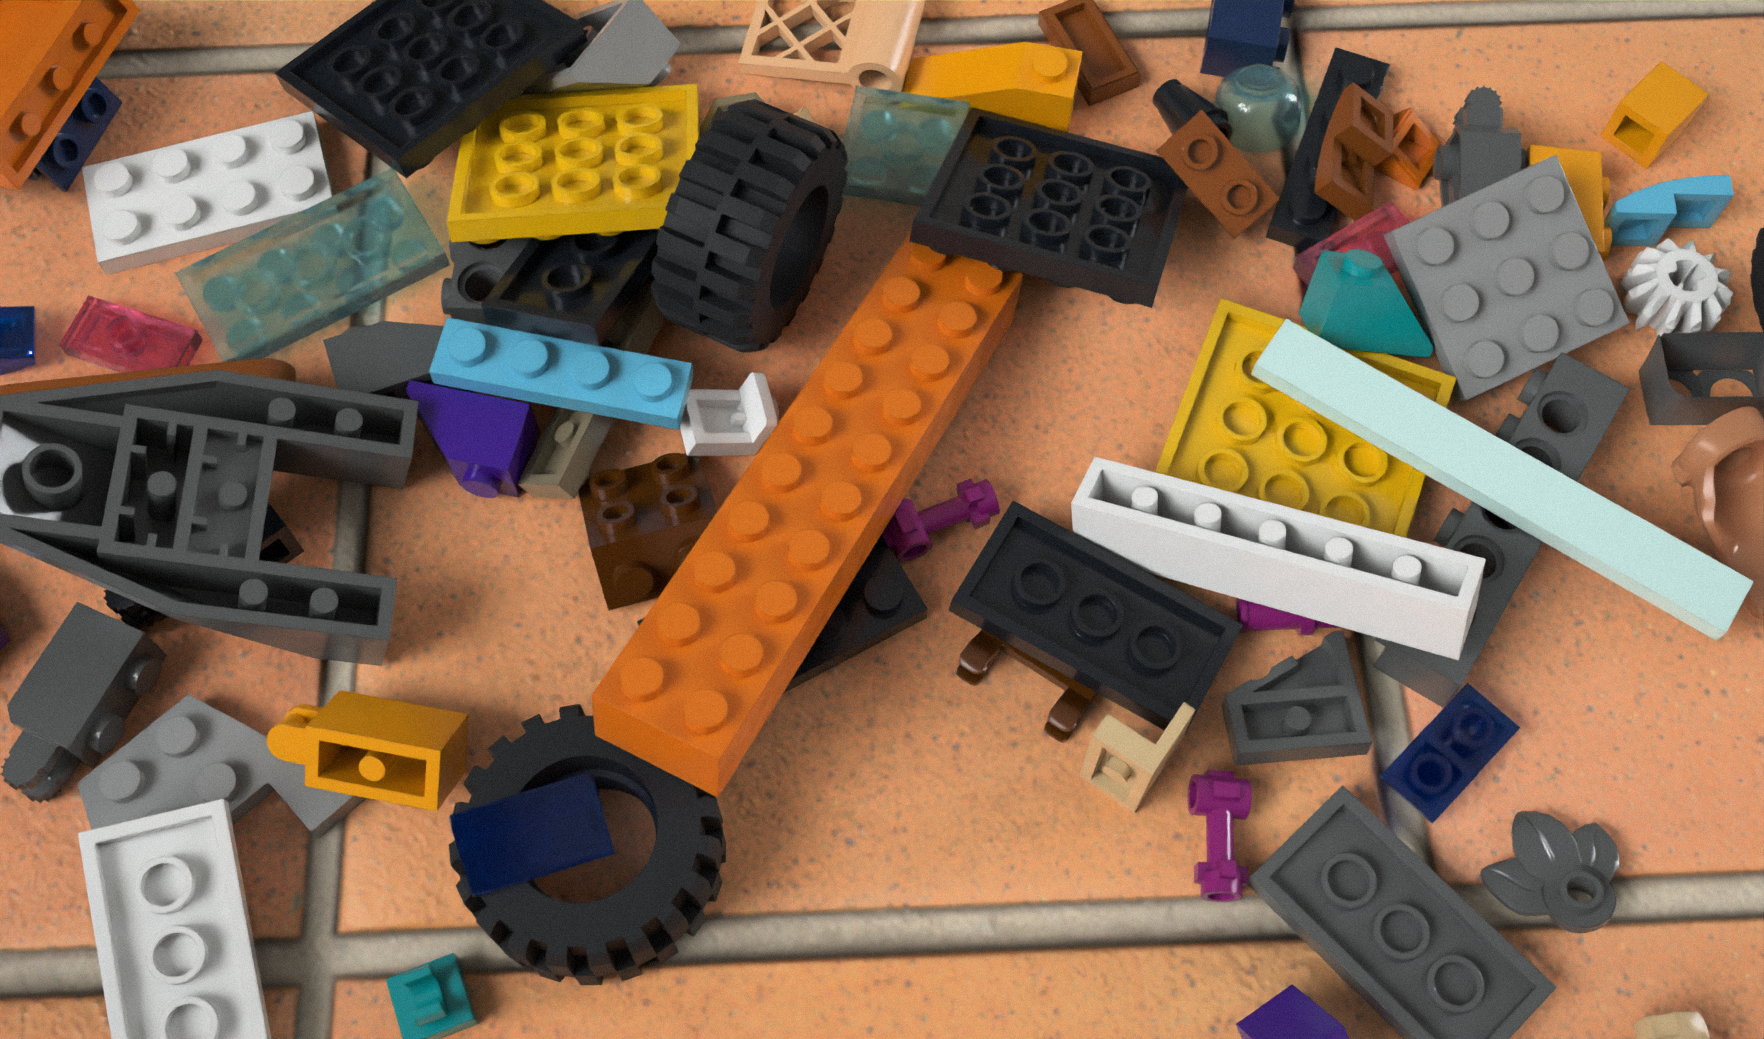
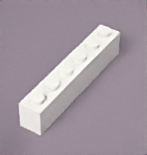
(1281, 556)

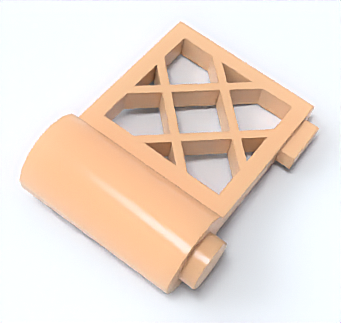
(872, 53)

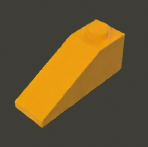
(1010, 79)

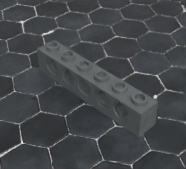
(1581, 408)

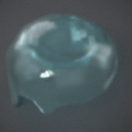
(1260, 106)

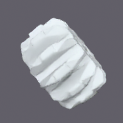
(1675, 289)

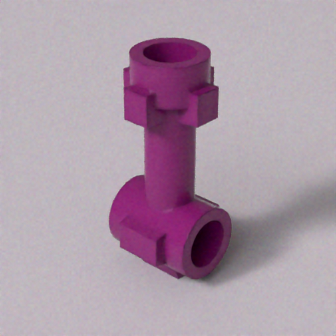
(909, 530)
(1221, 800)

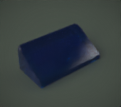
(532, 834)

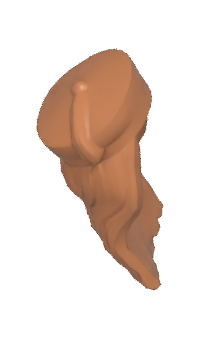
(1728, 484)

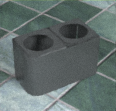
(1676, 357)

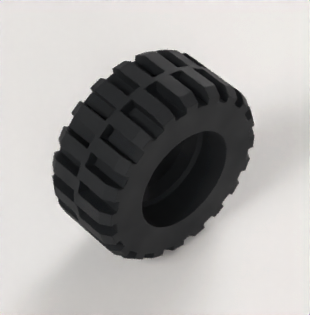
(749, 225)
(638, 920)

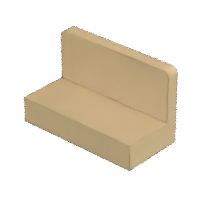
(1126, 762)

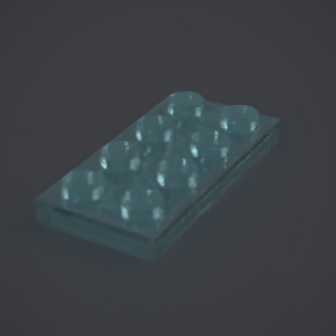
(312, 269)

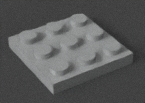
(1506, 278)

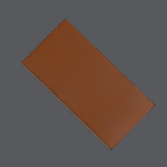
(1105, 64)

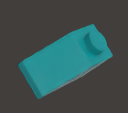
(1361, 307)

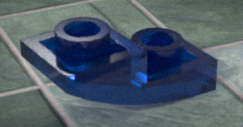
(1449, 752)

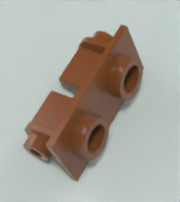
(1217, 174)

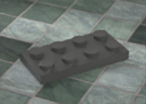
(1397, 929)

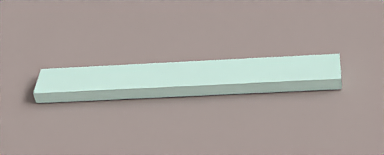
(1504, 480)

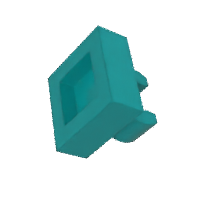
(432, 999)

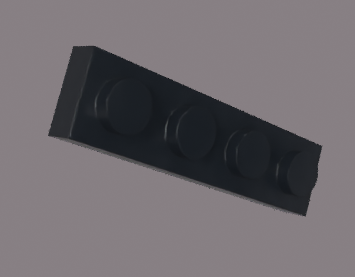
(1301, 214)

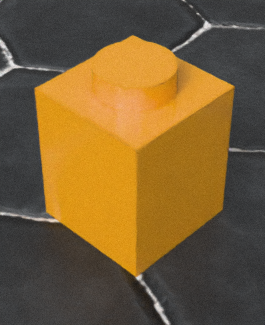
(1654, 114)

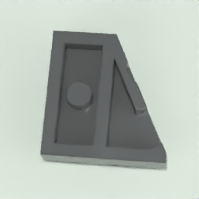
(1299, 710)

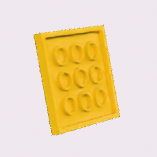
(573, 164)
(1274, 449)

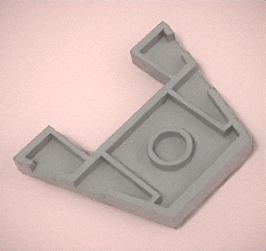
(198, 758)

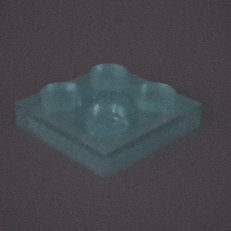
(898, 143)

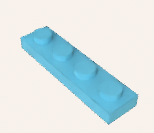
(562, 373)

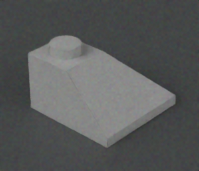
(623, 50)

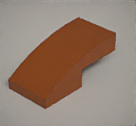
(1353, 144)

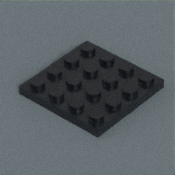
(427, 71)
(1053, 207)

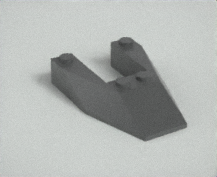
(168, 495)

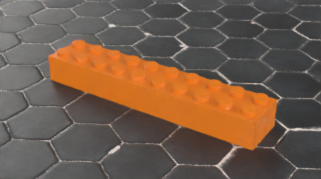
(803, 518)

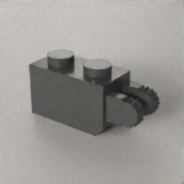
(77, 700)

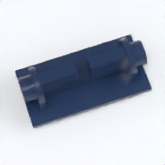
(78, 136)

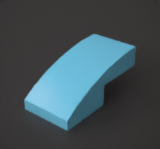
(1682, 203)

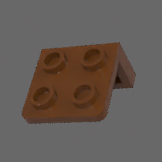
(644, 524)

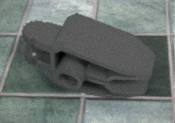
(1478, 148)

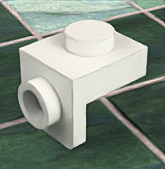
(729, 420)

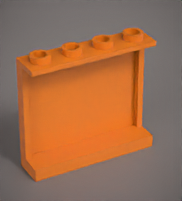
(46, 67)

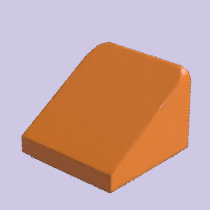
(1412, 150)

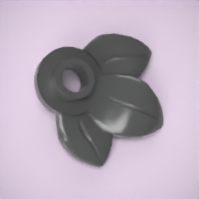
(1551, 863)

